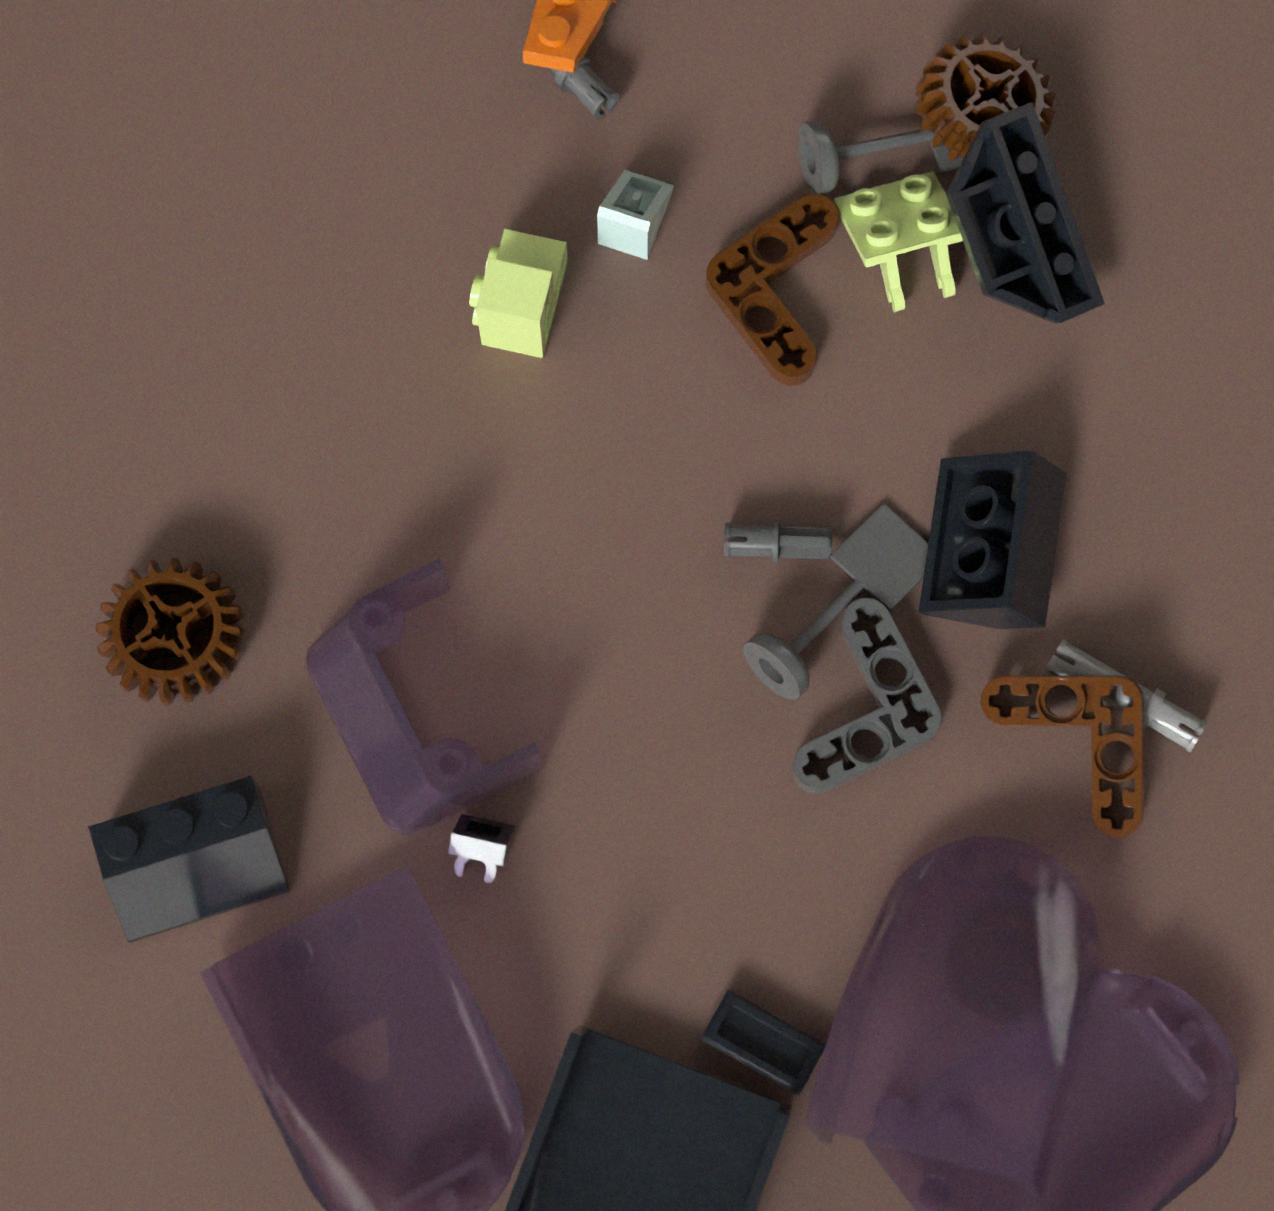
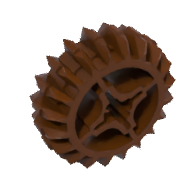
(984, 84)
(152, 640)

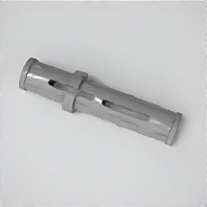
(1158, 711)

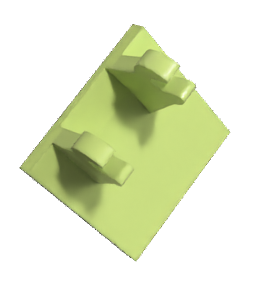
(900, 220)

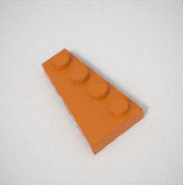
(563, 32)

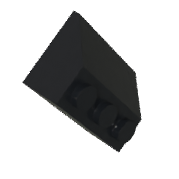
(993, 540)
(189, 858)

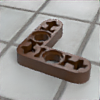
(755, 291)
(1091, 713)

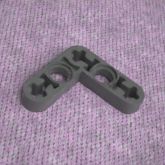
(884, 721)

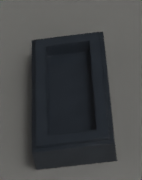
(763, 1042)

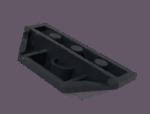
(1021, 221)

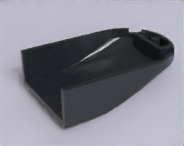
(645, 1136)

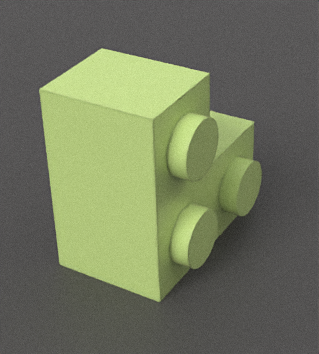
(519, 292)

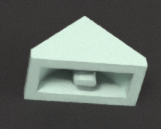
(633, 213)

